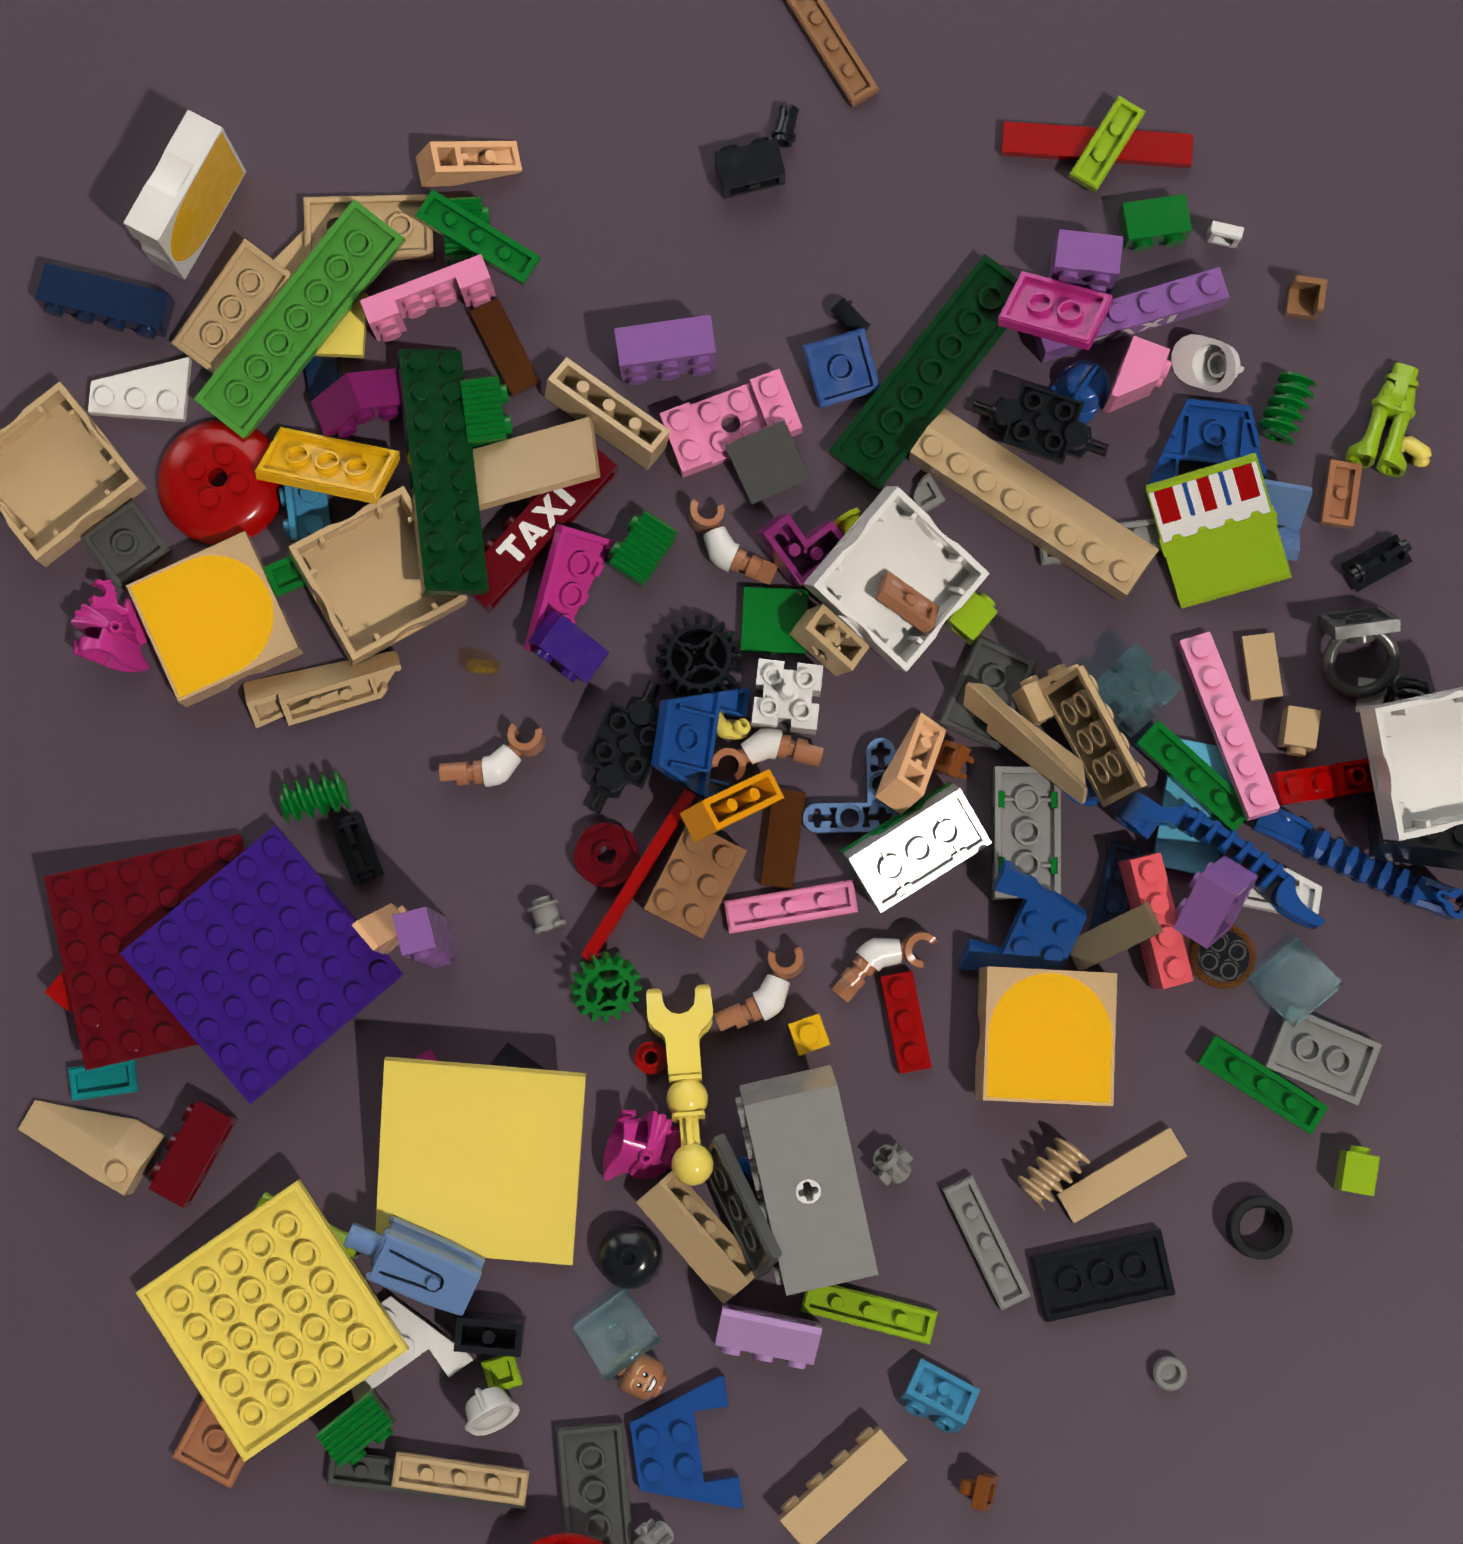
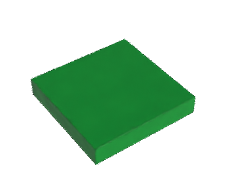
(770, 617)

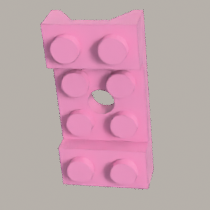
(413, 298)
(698, 429)

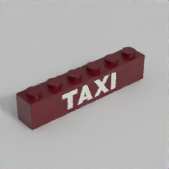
(532, 532)

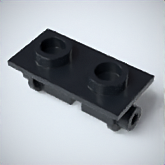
(1377, 562)
(357, 849)

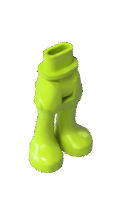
(1395, 403)

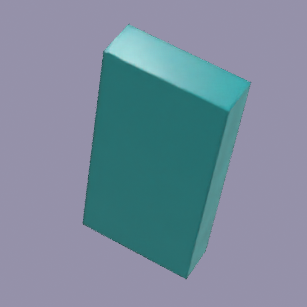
(103, 1081)

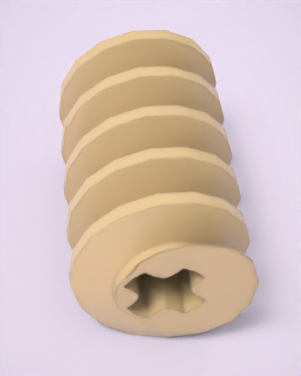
(1052, 1171)

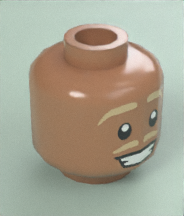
(643, 1378)

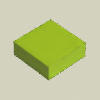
(502, 1372)

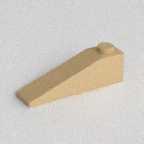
(99, 1144)

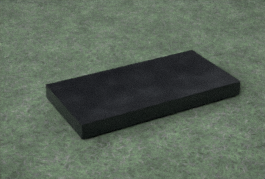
(1102, 1275)

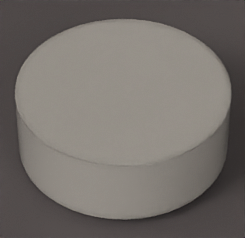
(1169, 1373)

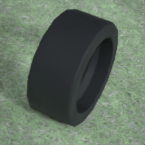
(1284, 1224)

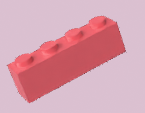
(1165, 953)

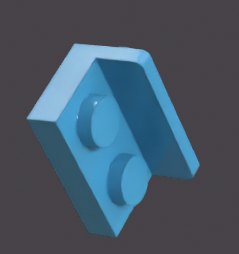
(306, 511)
(939, 1397)

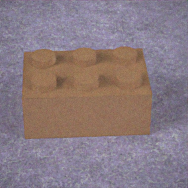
(695, 882)

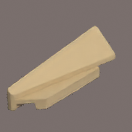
(319, 689)
(1027, 740)

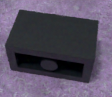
(750, 167)
(490, 1333)

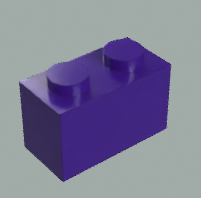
(568, 647)

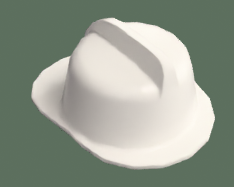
(1205, 362)
(489, 1411)

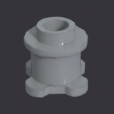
(545, 914)

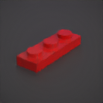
(905, 1022)

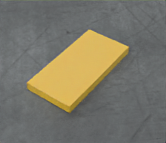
(328, 465)

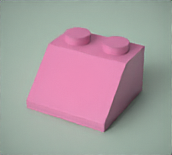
(1140, 371)

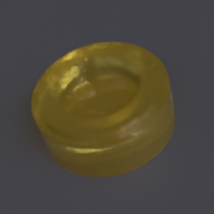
(482, 666)

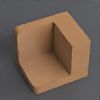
(1305, 297)

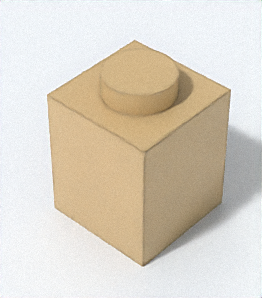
(1299, 730)

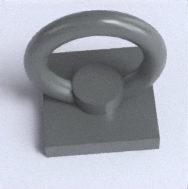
(1359, 627)

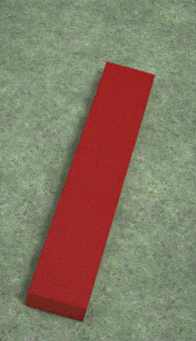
(1069, 143)
(638, 876)

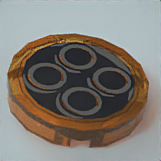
(1226, 961)

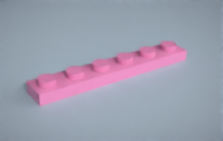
(1228, 726)

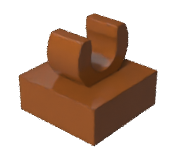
(952, 758)
(981, 1490)

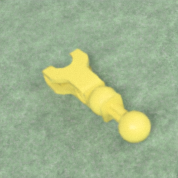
(687, 1095)

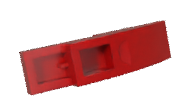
(1322, 782)

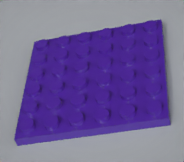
(261, 964)

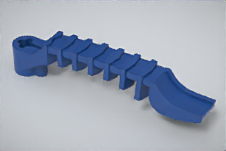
(1143, 816)
(1417, 892)

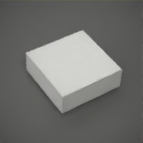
(1224, 234)

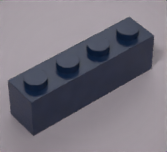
(105, 301)

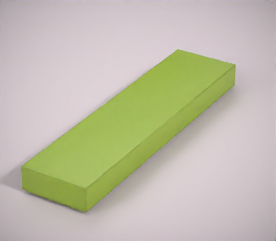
(871, 1312)

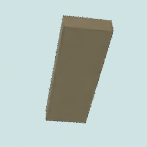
(1115, 936)

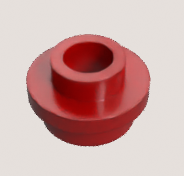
(643, 1050)

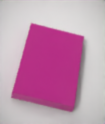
(1055, 310)

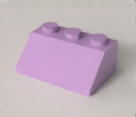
(768, 1335)

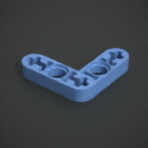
(872, 804)

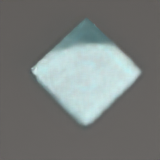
(1295, 982)
(617, 1334)

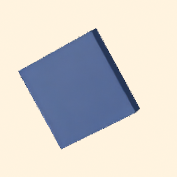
(841, 367)

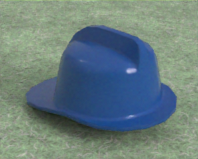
(1084, 382)

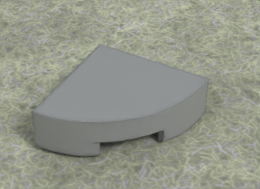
(927, 494)

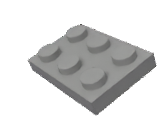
(1324, 1057)

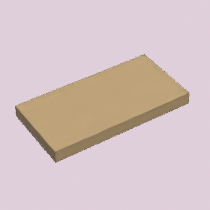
(394, 210)
(231, 306)
(536, 463)

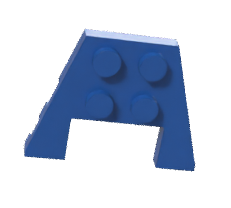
(1208, 436)
(688, 736)
(1040, 932)
(669, 1449)

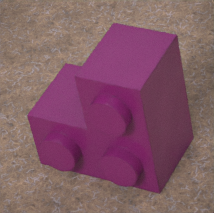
(358, 400)
(797, 553)

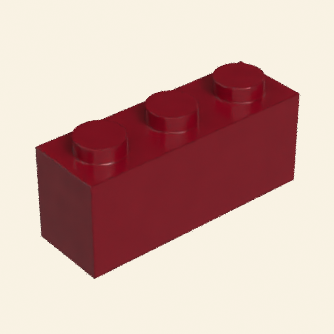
(191, 1152)

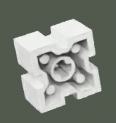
(787, 696)

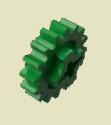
(607, 1001)

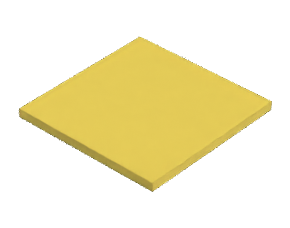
(483, 1156)
(272, 1320)

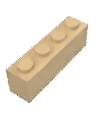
(612, 415)
(697, 1236)
(842, 1487)

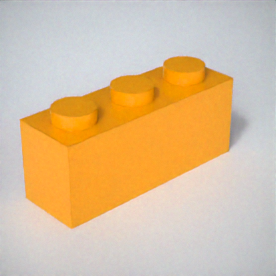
(731, 805)

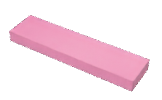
(791, 906)

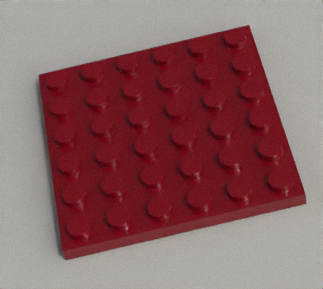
(102, 913)

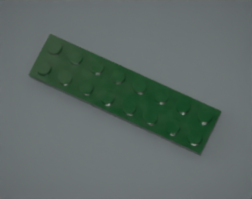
(927, 376)
(441, 473)

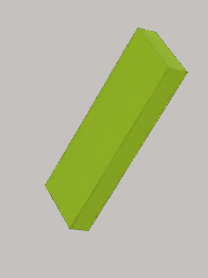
(1107, 144)

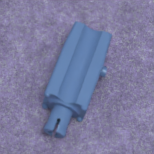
(419, 1264)

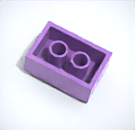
(666, 349)

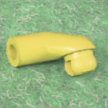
(1417, 449)
(732, 728)

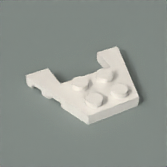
(419, 1337)

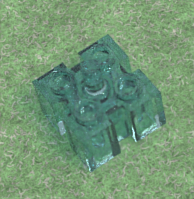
(1136, 689)

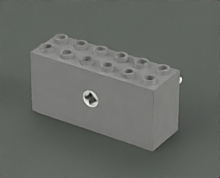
(806, 1179)

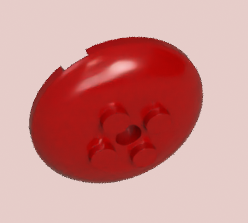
(209, 511)

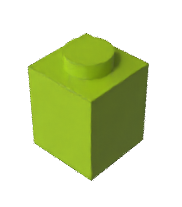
(972, 617)
(1357, 1171)

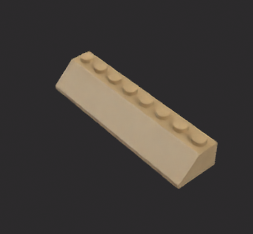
(1032, 504)

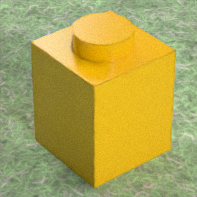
(808, 1034)

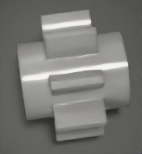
(891, 1164)
(653, 1533)

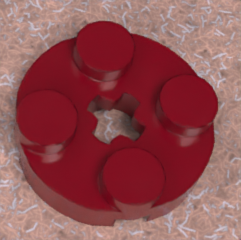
(589, 848)

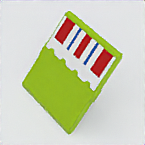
(1218, 530)

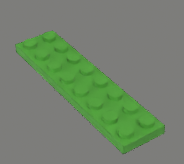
(300, 319)

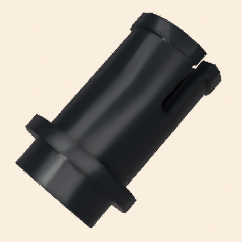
(785, 126)
(849, 315)

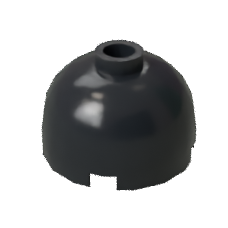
(630, 1255)

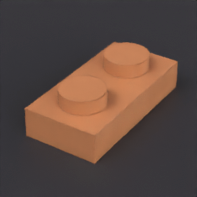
(1340, 494)
(907, 602)

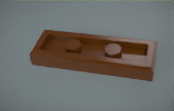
(505, 347)
(783, 840)

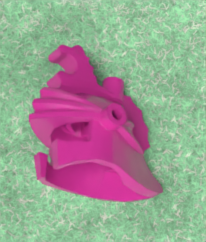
(112, 631)
(640, 1145)

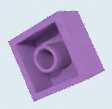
(1086, 259)
(1214, 901)

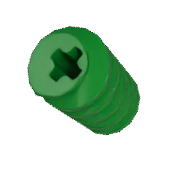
(1284, 407)
(314, 797)

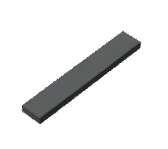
(376, 1474)

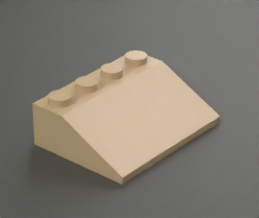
(1094, 736)

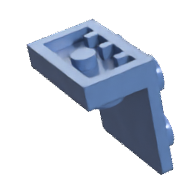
(1291, 506)

